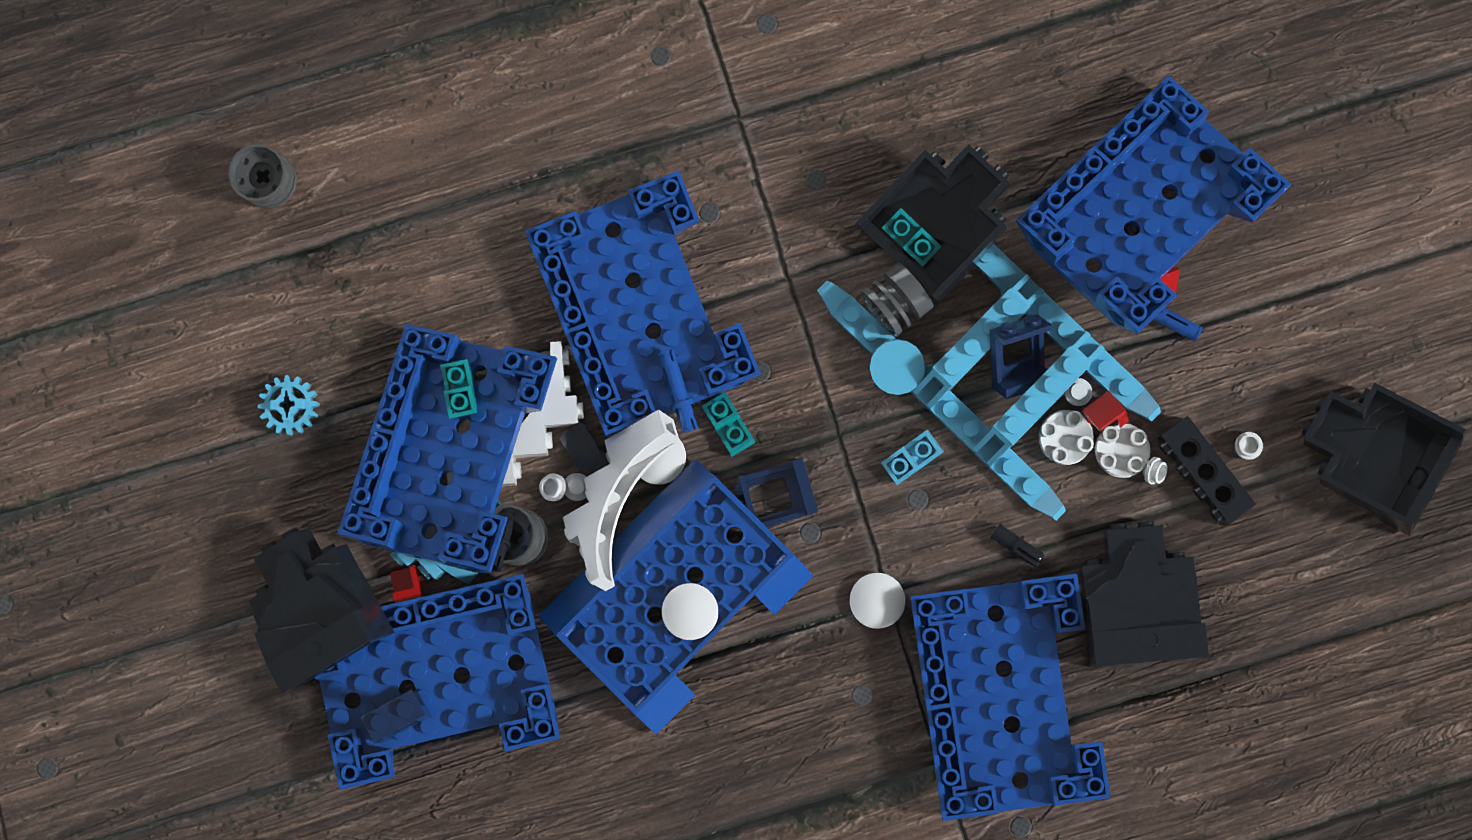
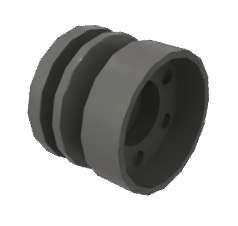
(247, 175)
(899, 297)
(533, 539)

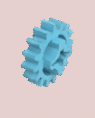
(287, 392)

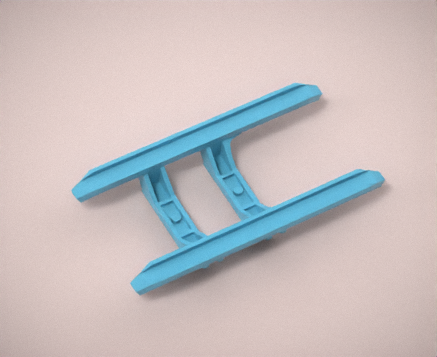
(993, 445)

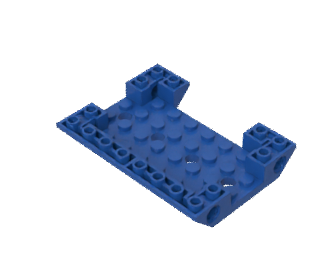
(1123, 185)
(609, 319)
(416, 444)
(649, 559)
(431, 640)
(971, 701)

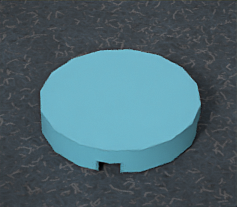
(897, 366)

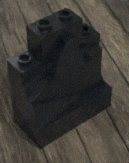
(950, 208)
(1383, 452)
(1140, 601)
(312, 608)

